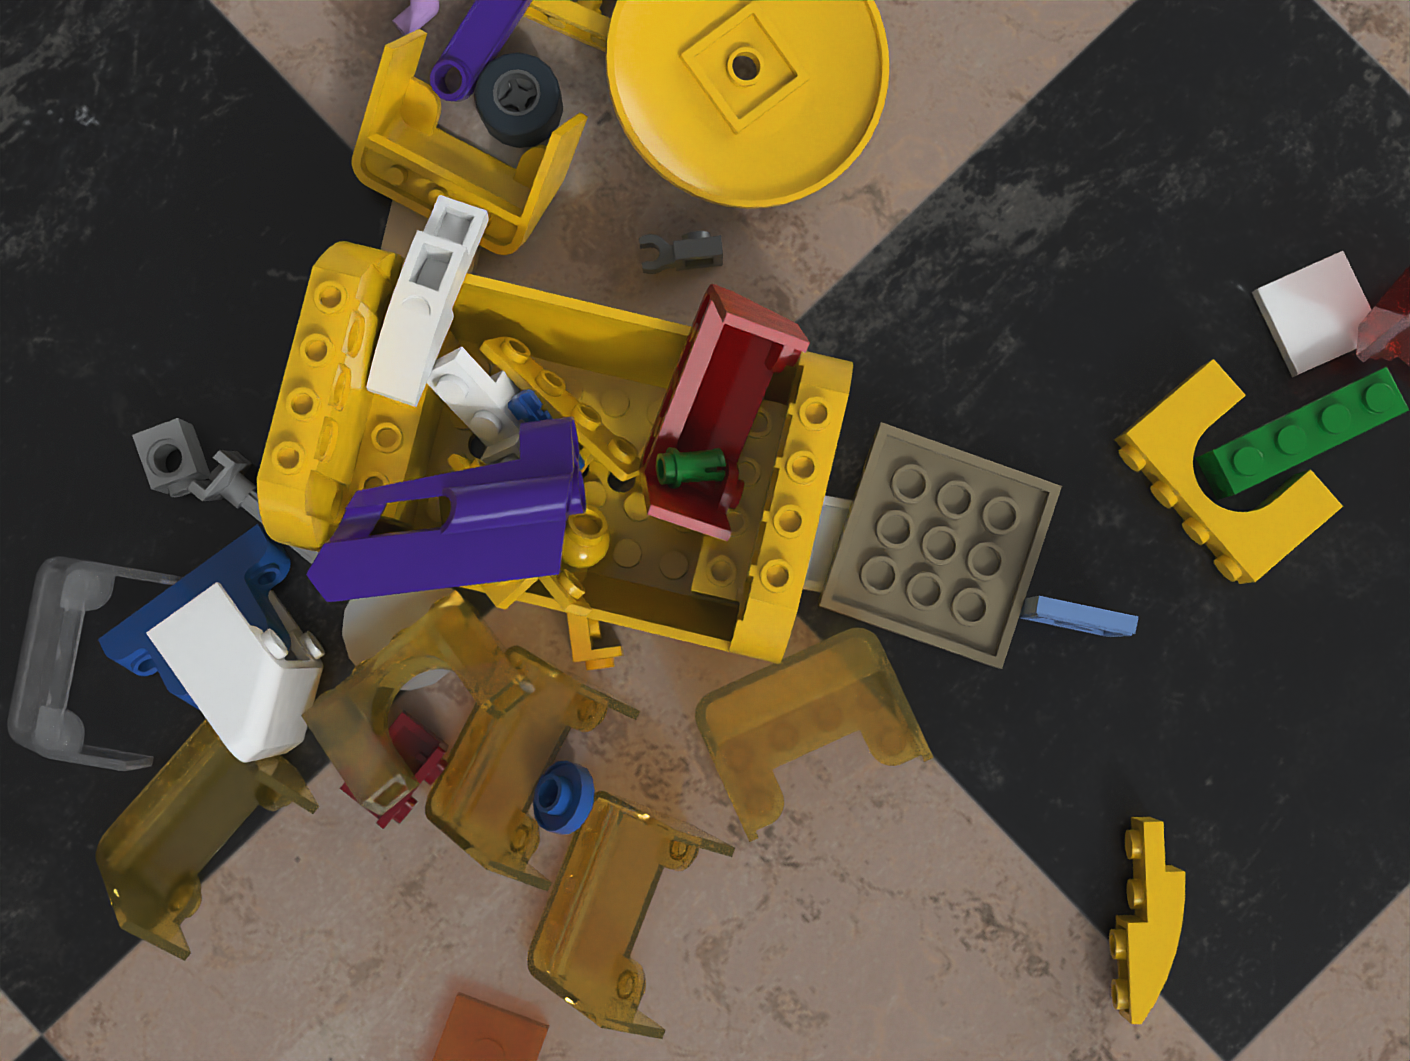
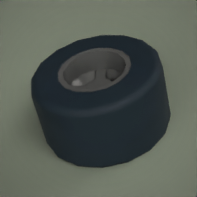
(514, 82)

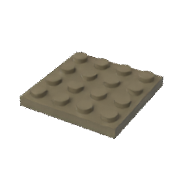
(939, 545)

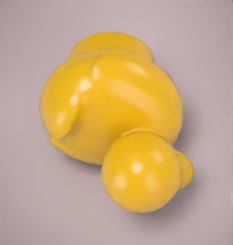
(584, 541)

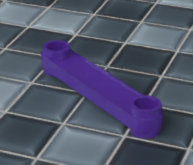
(476, 44)

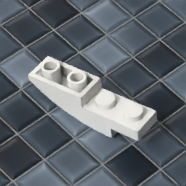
(424, 300)
(479, 403)

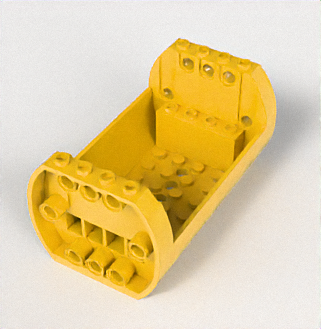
(656, 575)

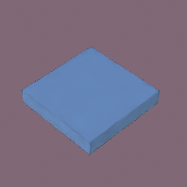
(1078, 617)

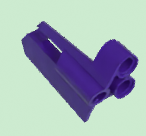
(500, 526)

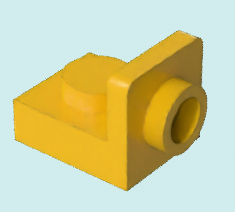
(582, 636)

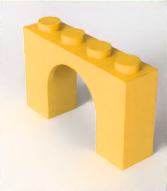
(1164, 449)

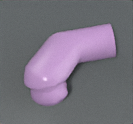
(416, 15)

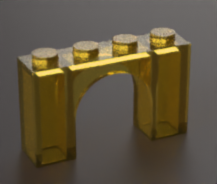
(354, 715)

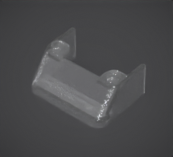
(48, 656)

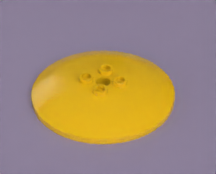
(758, 138)

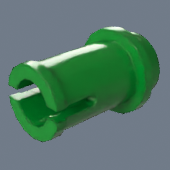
(689, 466)

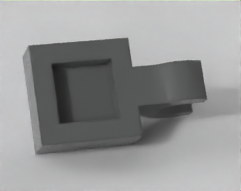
(692, 252)

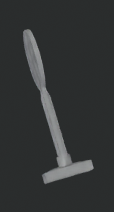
(367, 621)

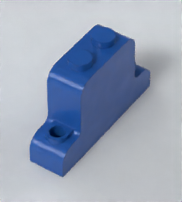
(246, 572)

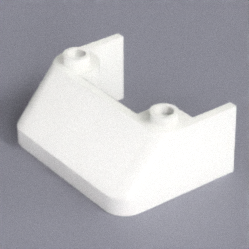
(242, 675)

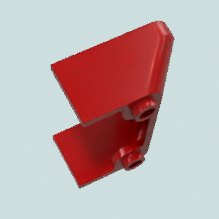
(715, 403)

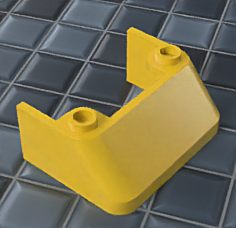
(416, 162)

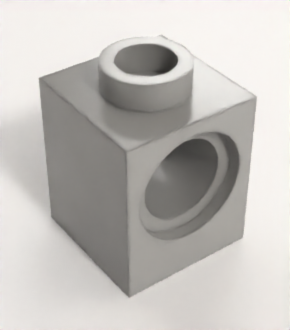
(156, 445)

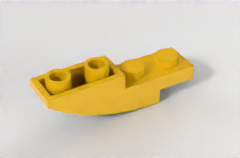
(1150, 938)

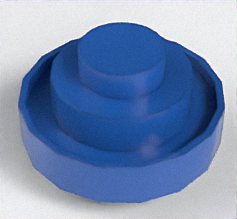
(563, 797)

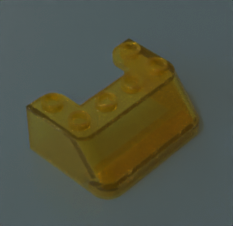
(799, 708)

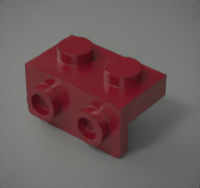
(422, 754)

